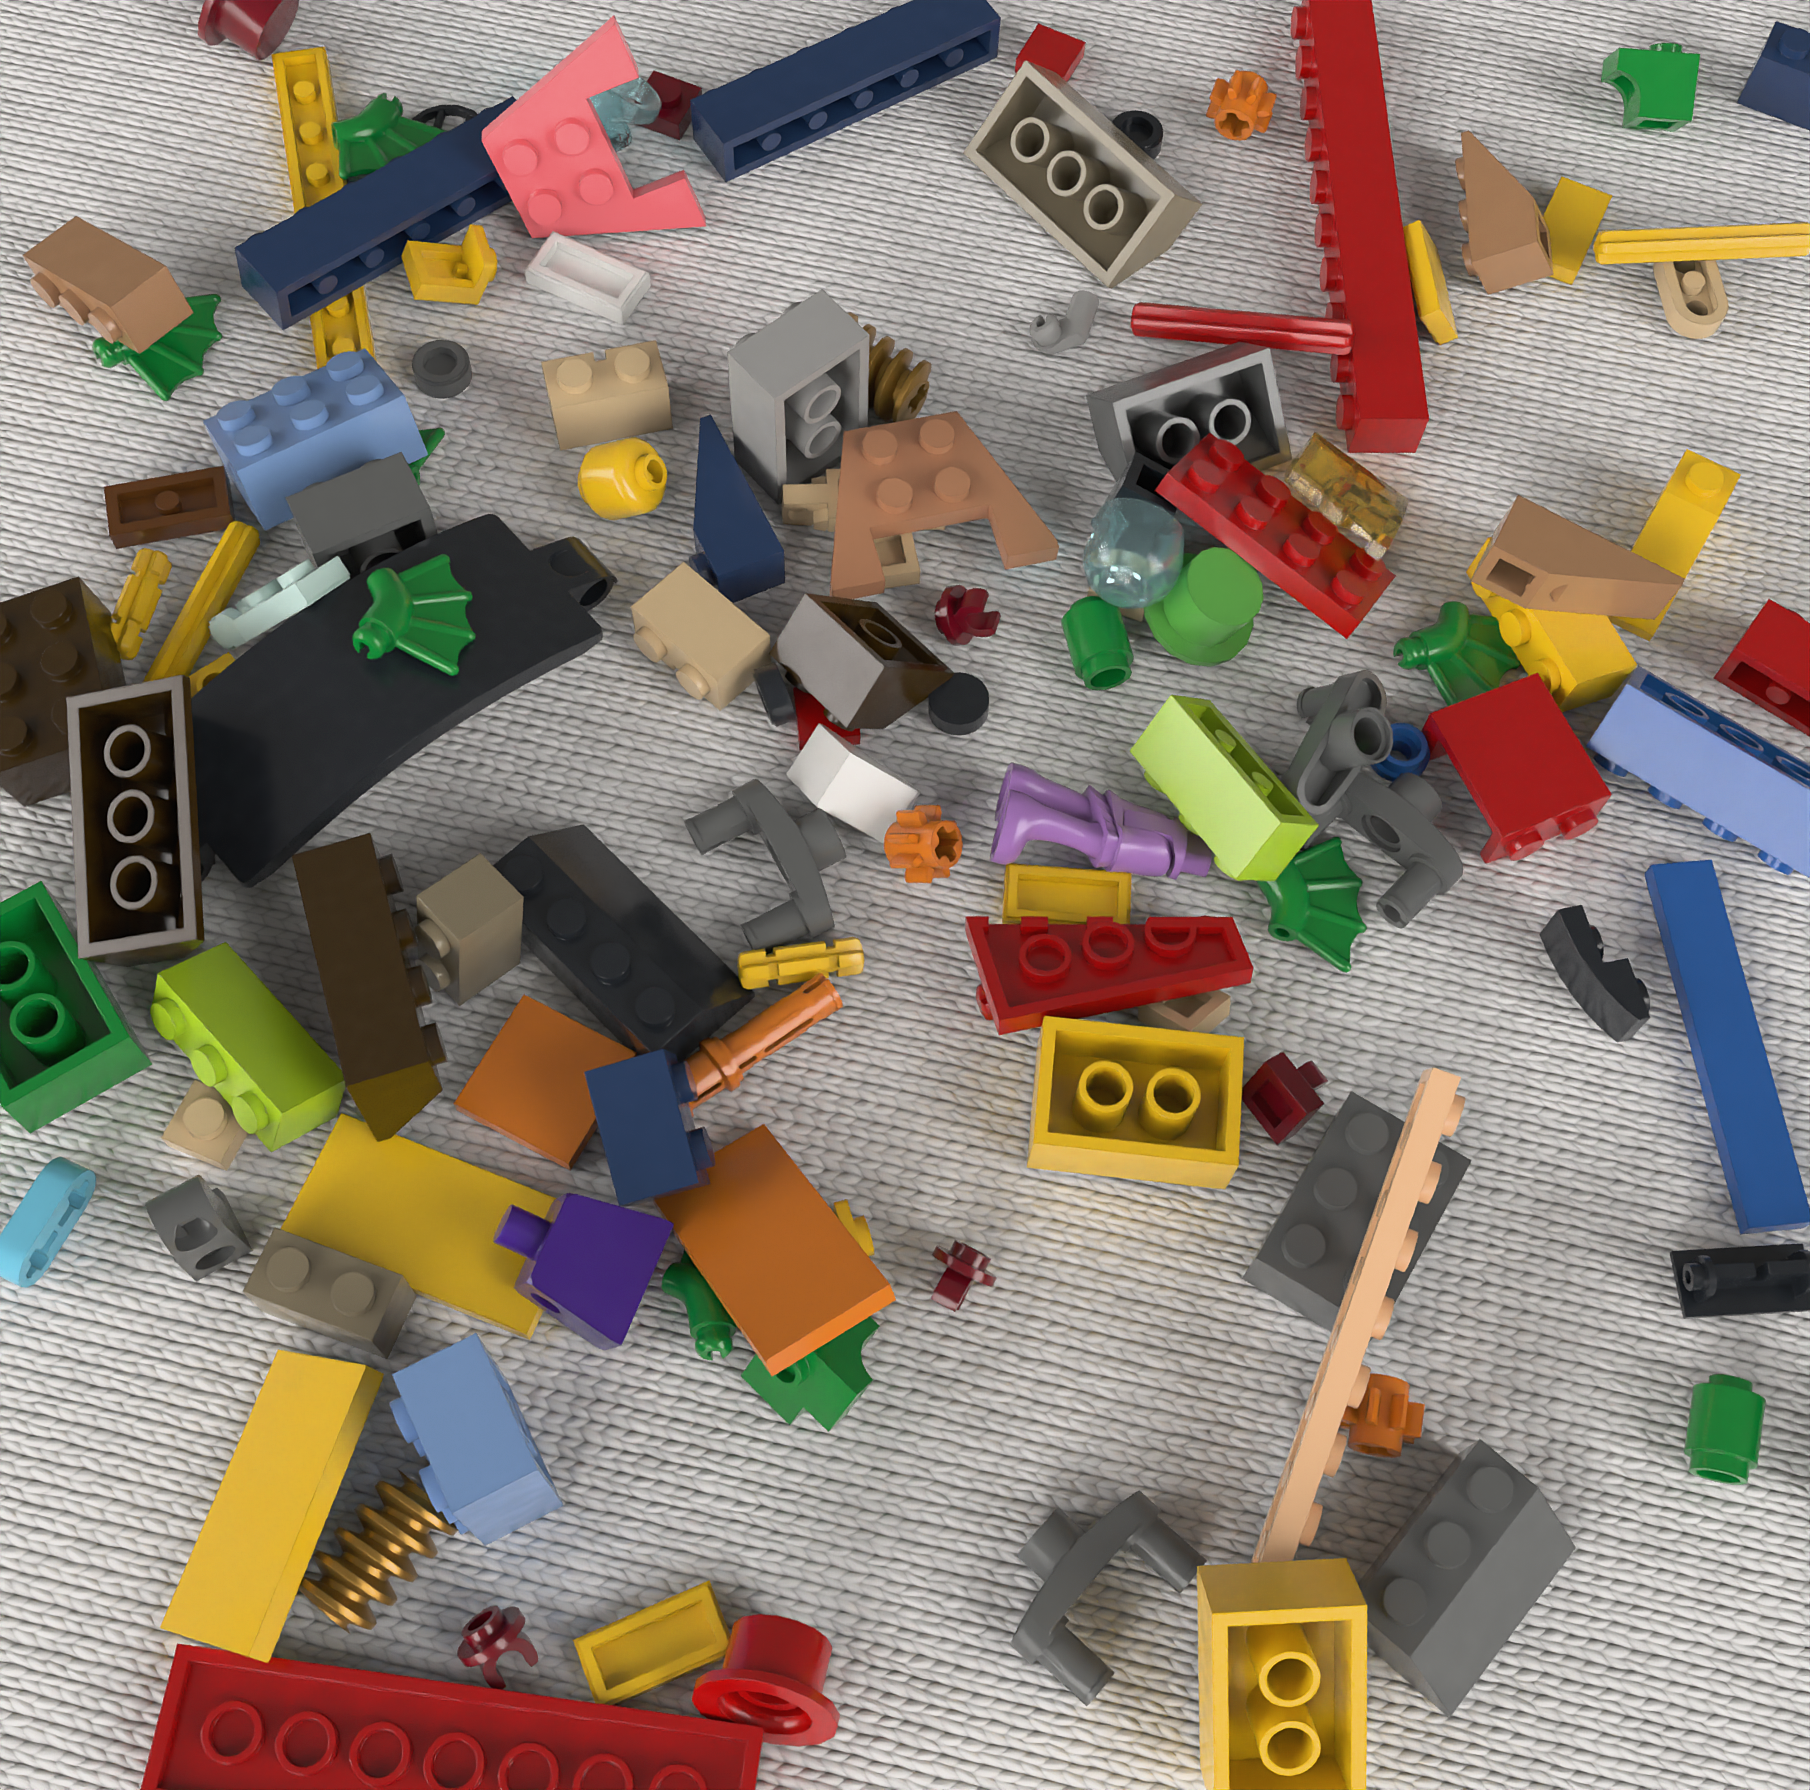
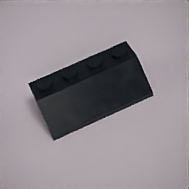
(619, 944)

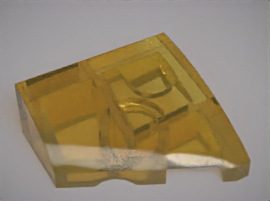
(1347, 494)

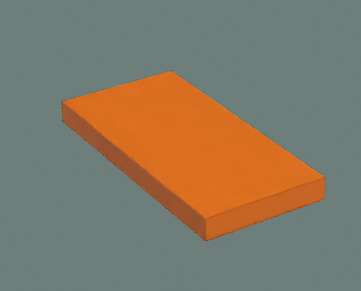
(775, 1252)

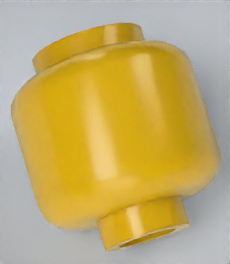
(622, 478)

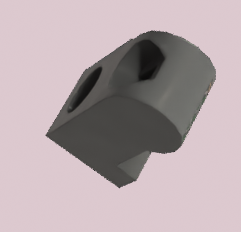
(196, 1222)

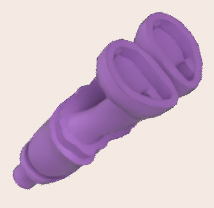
(1097, 824)

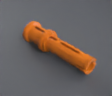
(724, 1060)

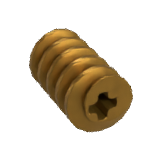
(892, 386)
(375, 1554)

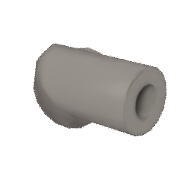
(1068, 332)

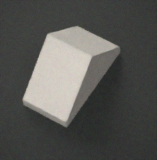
(850, 783)

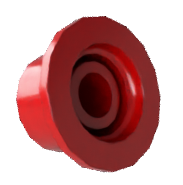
(772, 1681)

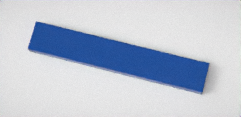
(1727, 1048)

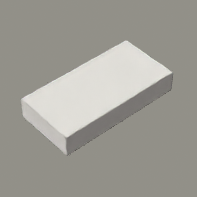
(587, 278)

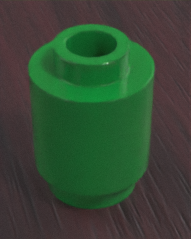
(1097, 643)
(1724, 1429)

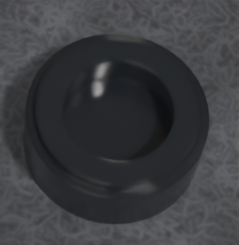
(1142, 129)
(774, 694)
(959, 705)

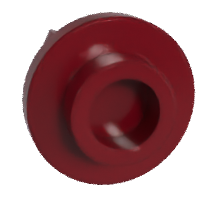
(961, 615)
(964, 1267)
(490, 1636)

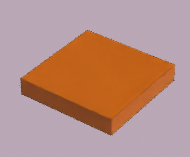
(536, 1084)

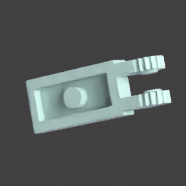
(276, 602)

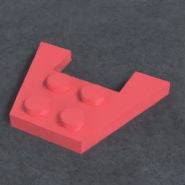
(562, 161)

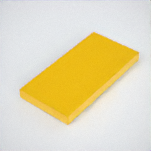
(419, 1219)
(272, 1504)

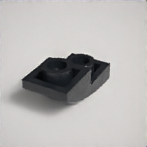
(1603, 990)

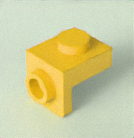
(451, 271)

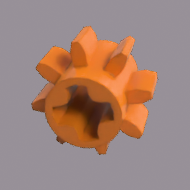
(1241, 105)
(923, 844)
(1383, 1418)

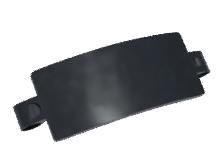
(315, 724)

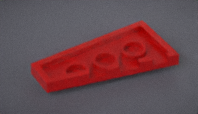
(1100, 965)

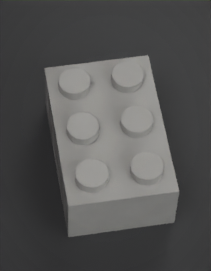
(798, 393)

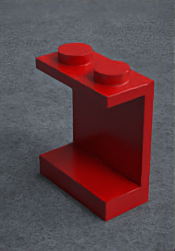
(1519, 766)

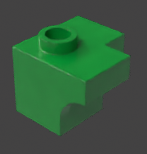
(1654, 85)
(822, 1382)

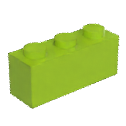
(1222, 789)
(247, 1046)

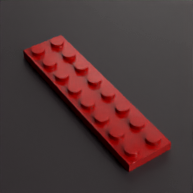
(344, 1728)

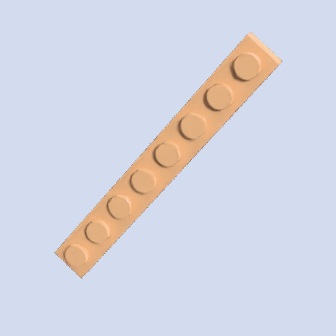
(1362, 1315)

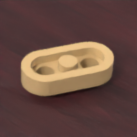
(1692, 299)

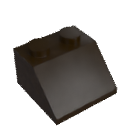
(856, 661)

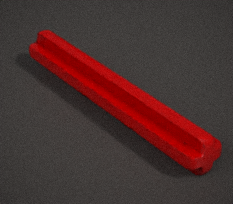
(1235, 326)

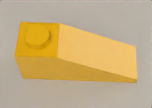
(1681, 524)

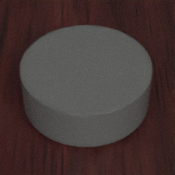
(442, 369)

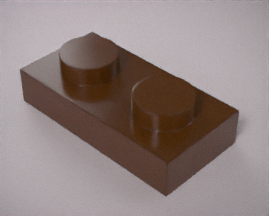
(169, 507)

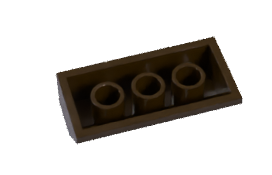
(135, 823)
(369, 981)

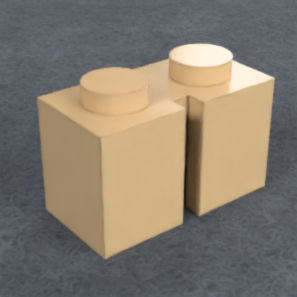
(609, 396)
(700, 635)

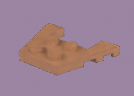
(920, 479)

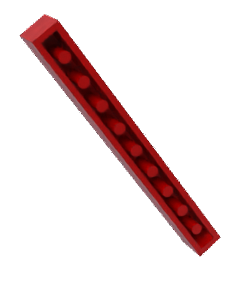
(1360, 226)

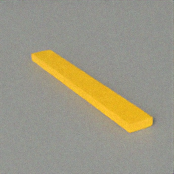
(313, 167)

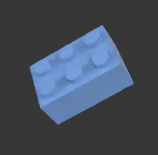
(312, 432)
(476, 1441)

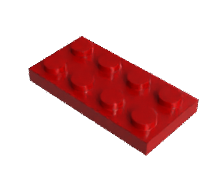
(1276, 533)

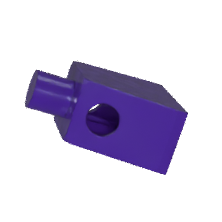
(585, 1262)

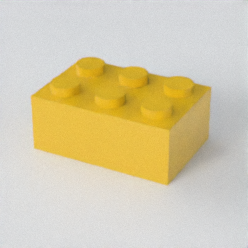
(1136, 1102)
(1282, 1676)

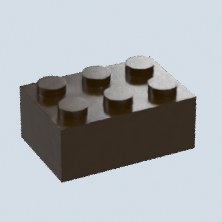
(50, 649)

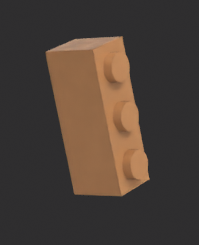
(107, 285)

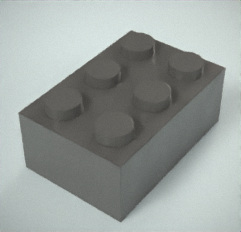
(1327, 1214)

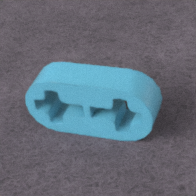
(44, 1220)

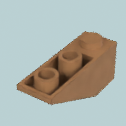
(1504, 225)
(1566, 568)

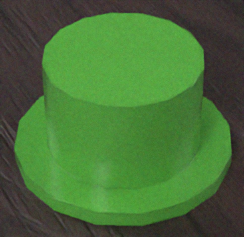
(1209, 608)

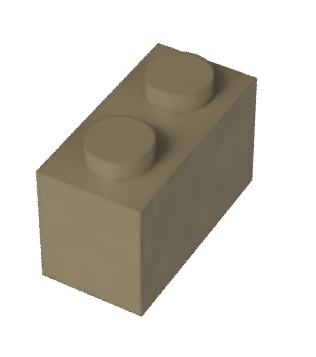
(468, 929)
(330, 1293)

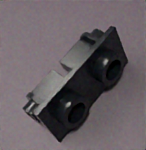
(1742, 1280)

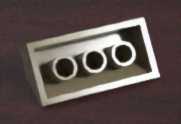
(1080, 176)

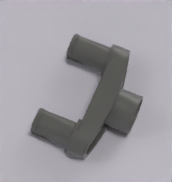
(1343, 736)
(1400, 825)
(798, 849)
(1069, 1563)

